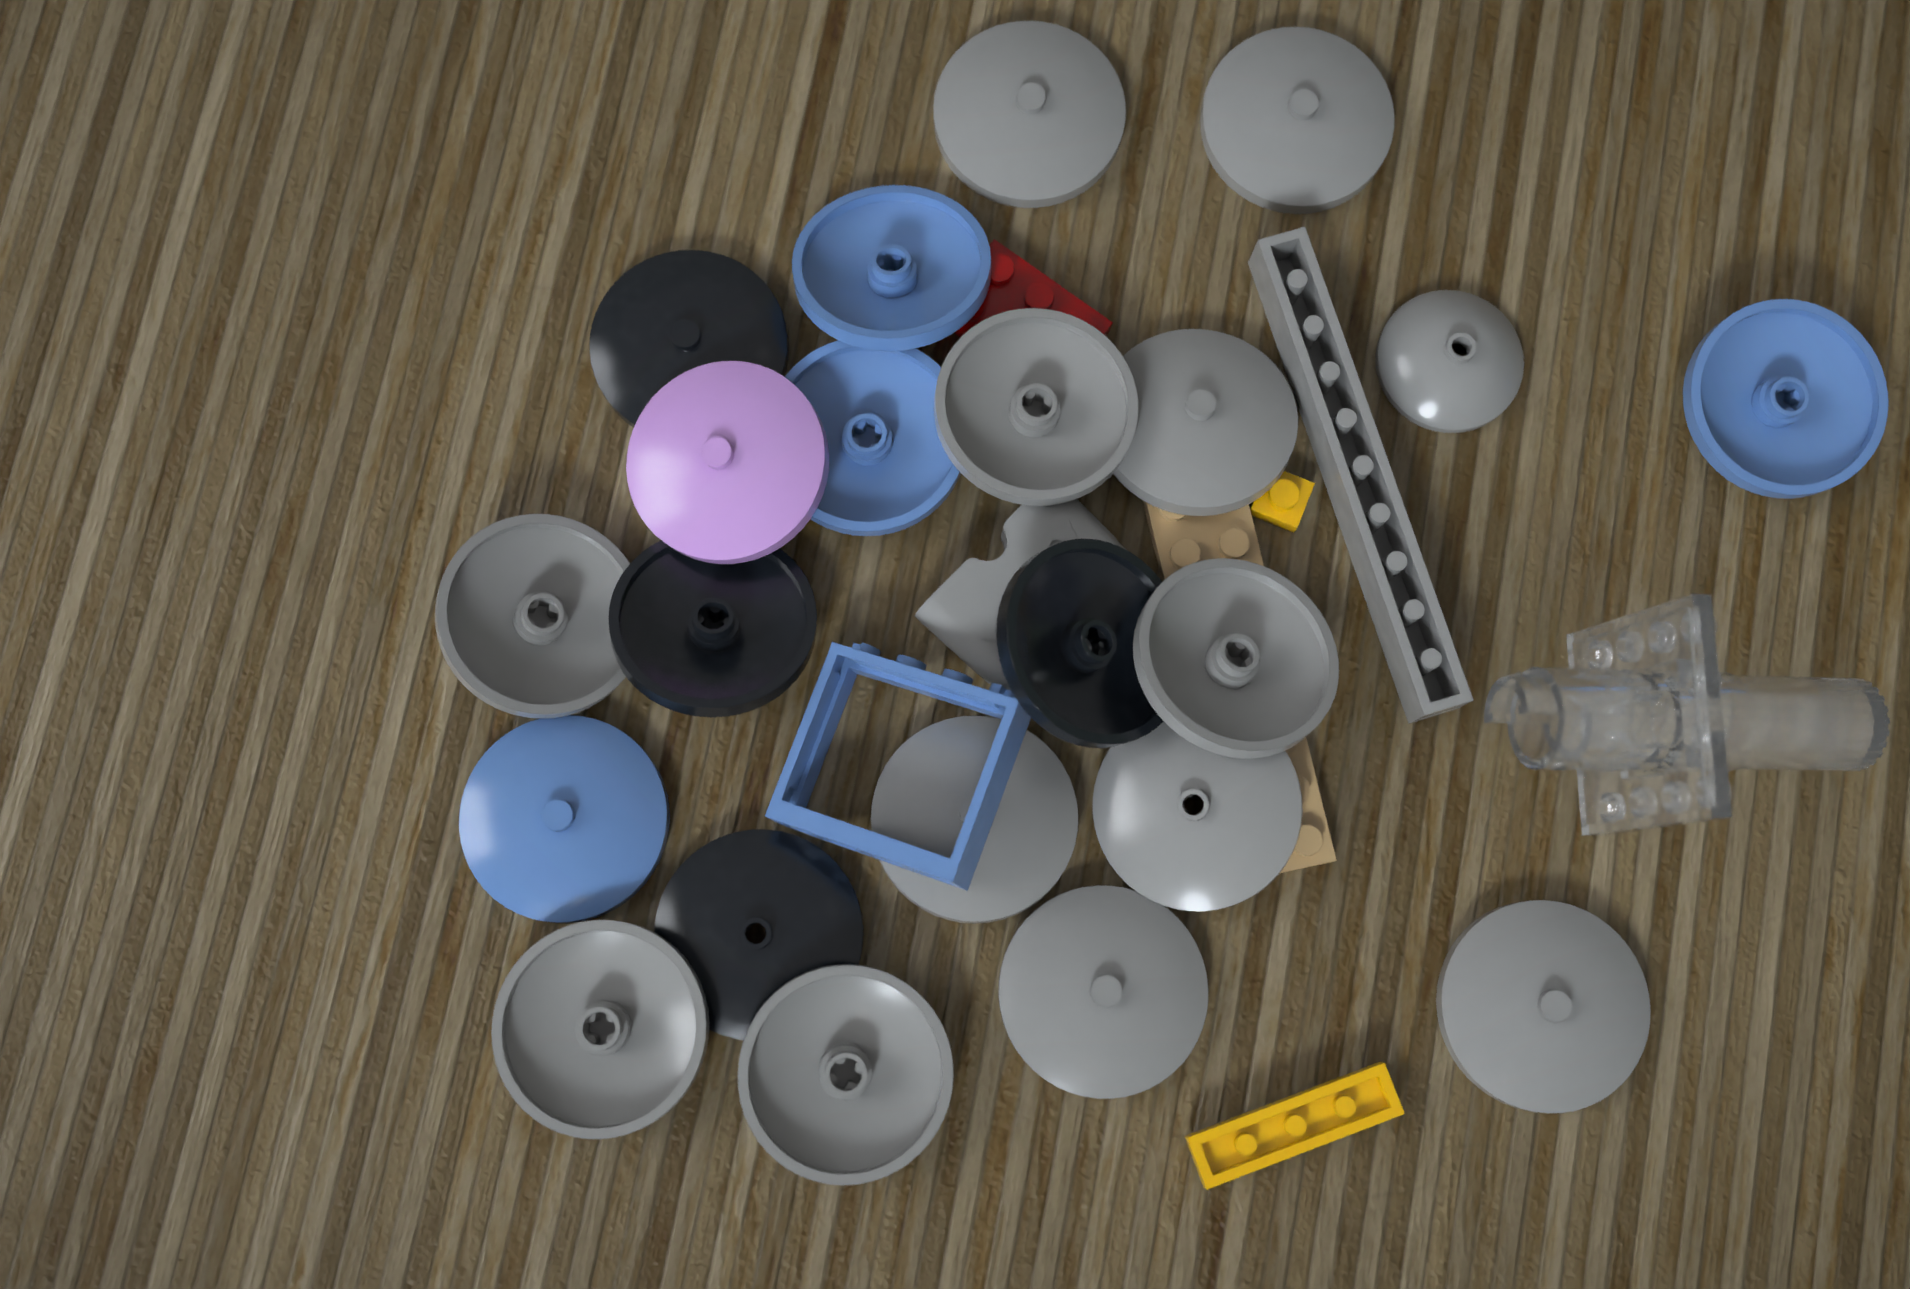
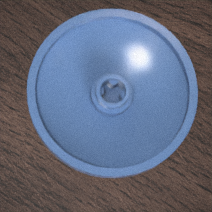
(891, 267)
(1785, 399)
(879, 435)
(564, 819)

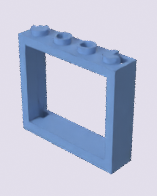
(819, 726)

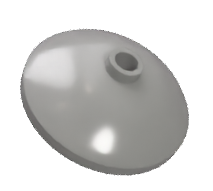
(1433, 382)

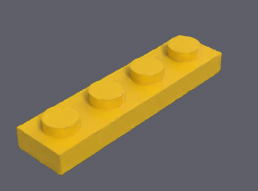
(1294, 1125)

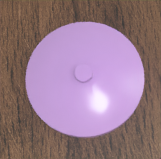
(727, 462)

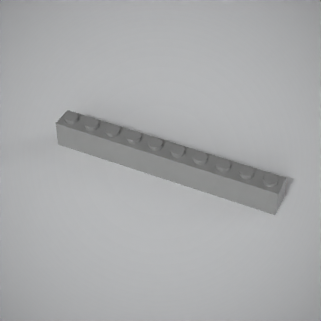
(1358, 477)

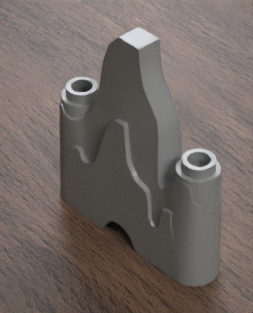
(968, 602)

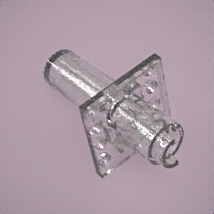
(1662, 725)

